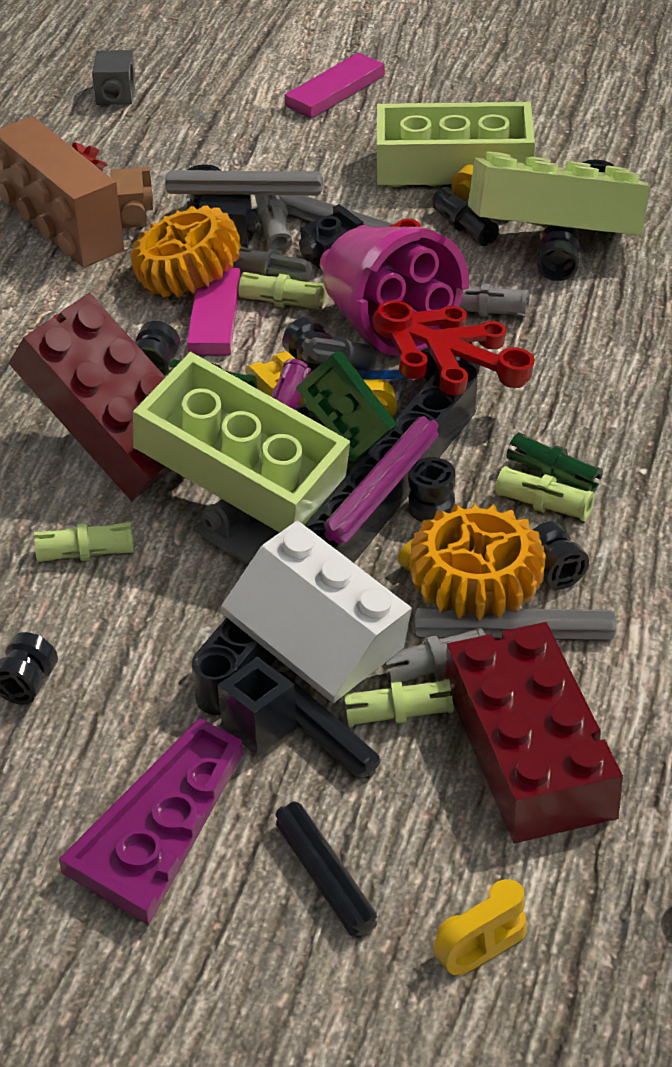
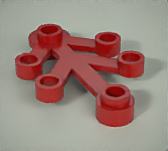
(399, 323)

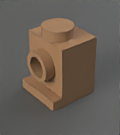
(134, 195)

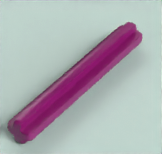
(381, 480)

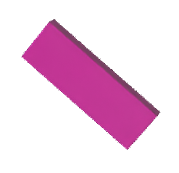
(334, 85)
(214, 316)

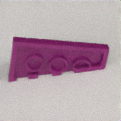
(150, 829)

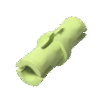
(282, 290)
(545, 493)
(83, 542)
(398, 702)

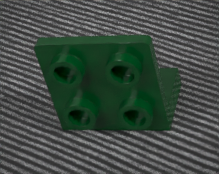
(346, 404)

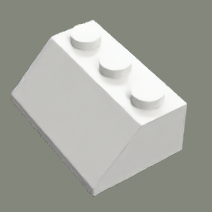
(317, 611)

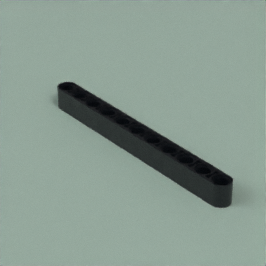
(229, 645)

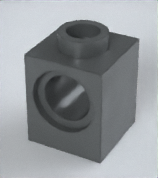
(114, 77)

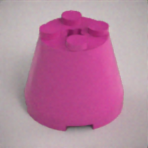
(392, 264)

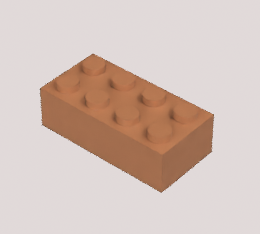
(59, 192)

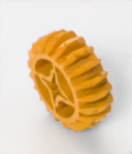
(185, 251)
(477, 561)

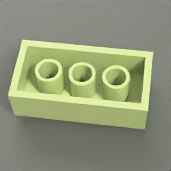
(437, 139)
(557, 195)
(240, 443)

